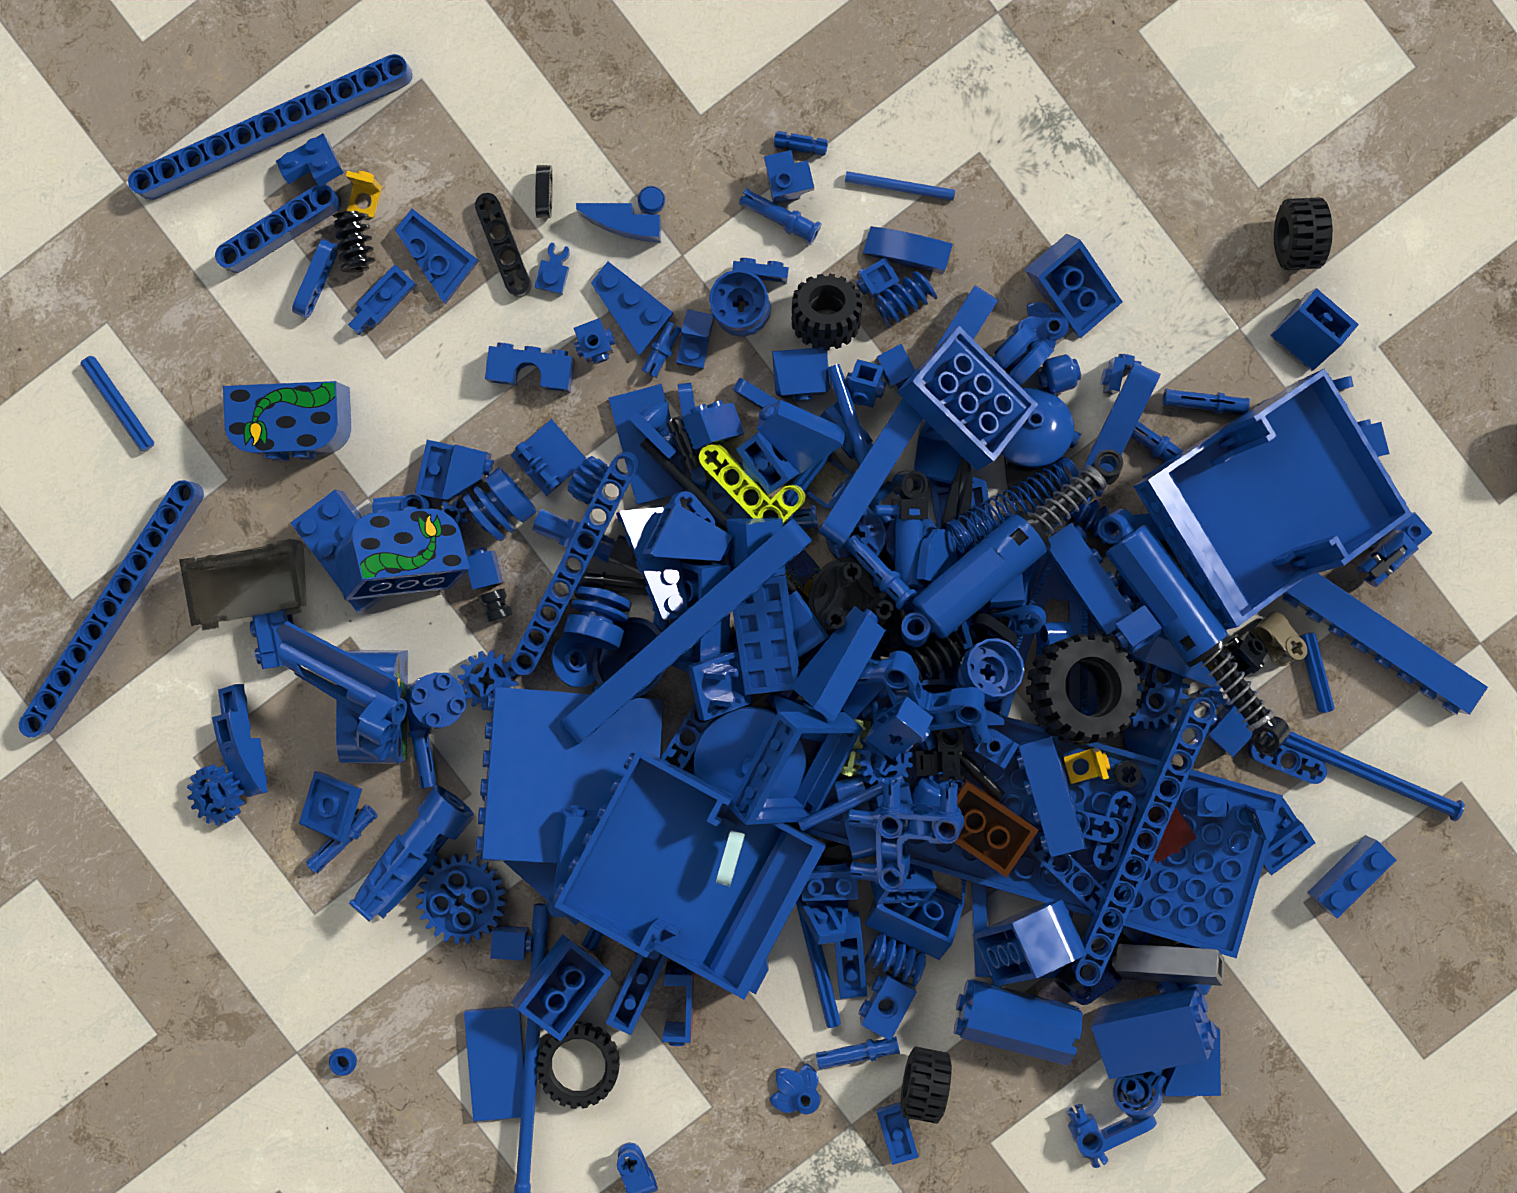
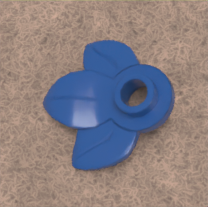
(1039, 320)
(793, 1087)

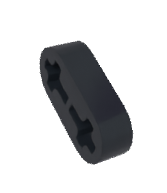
(543, 191)
(987, 627)

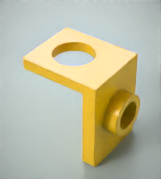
(364, 183)
(1097, 763)

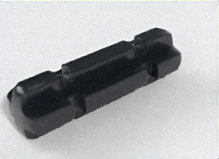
(683, 443)

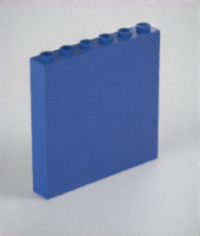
(542, 768)

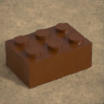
(991, 829)

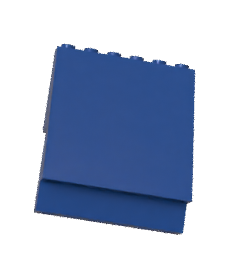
(1273, 499)
(656, 868)

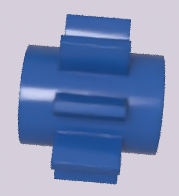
(460, 518)

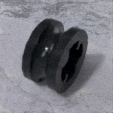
(1119, 774)

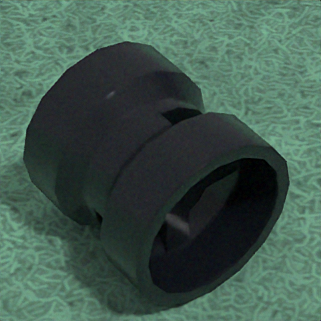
(495, 605)

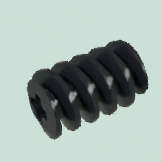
(353, 241)
(937, 652)

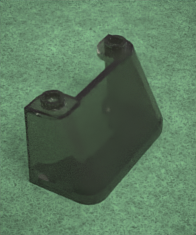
(245, 583)

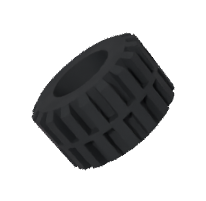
(1303, 233)
(830, 294)
(926, 1085)

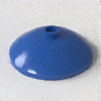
(1043, 442)

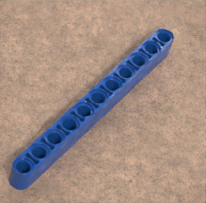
(257, 126)
(895, 435)
(99, 614)
(686, 631)
(1143, 825)

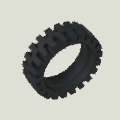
(589, 1096)

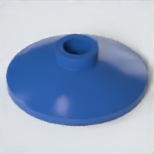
(582, 672)

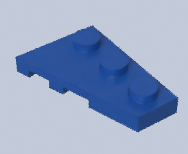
(438, 255)

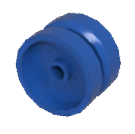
(1018, 358)

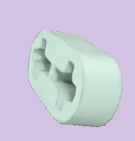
(730, 858)

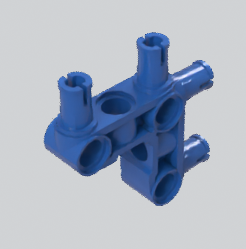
(949, 709)
(913, 822)

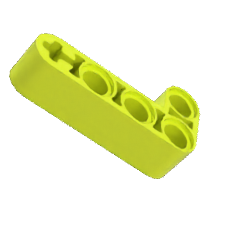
(745, 483)

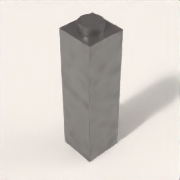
(1169, 964)

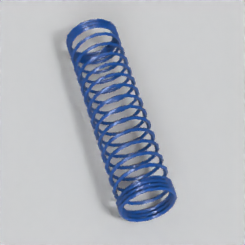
(966, 542)

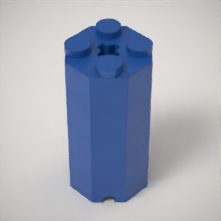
(1018, 1022)

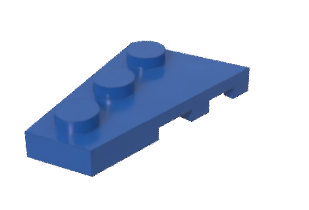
(632, 307)

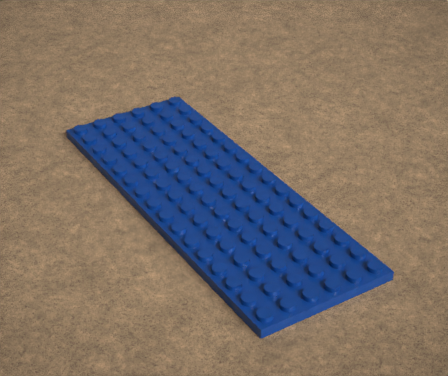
(1187, 897)

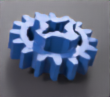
(489, 667)
(876, 763)
(214, 795)

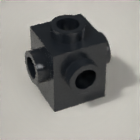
(1247, 652)

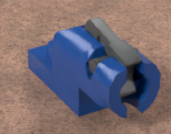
(1393, 549)

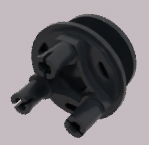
(840, 588)

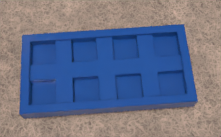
(767, 639)

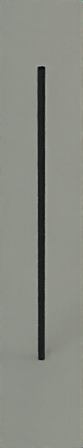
(721, 519)

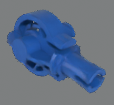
(1142, 1092)

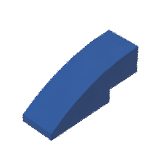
(621, 220)
(908, 249)

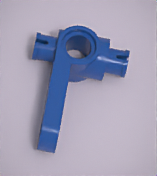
(1106, 1138)

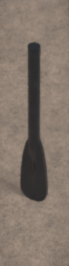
(959, 495)

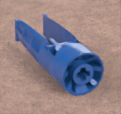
(413, 854)

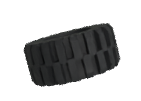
(1115, 677)

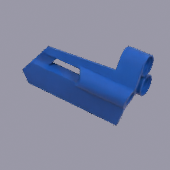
(363, 688)

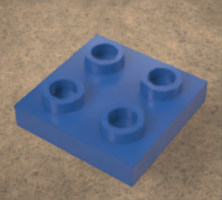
(718, 685)

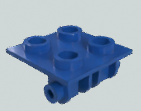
(548, 457)

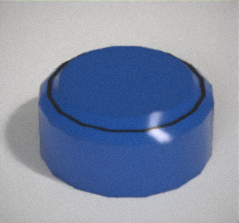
(651, 200)

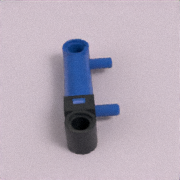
(909, 525)

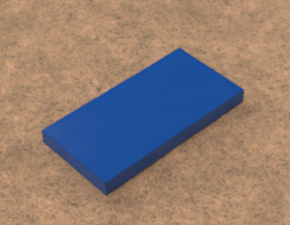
(650, 480)
(495, 1062)

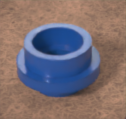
(339, 1068)

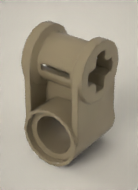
(1279, 639)

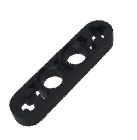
(499, 246)

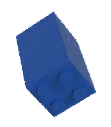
(1154, 1032)

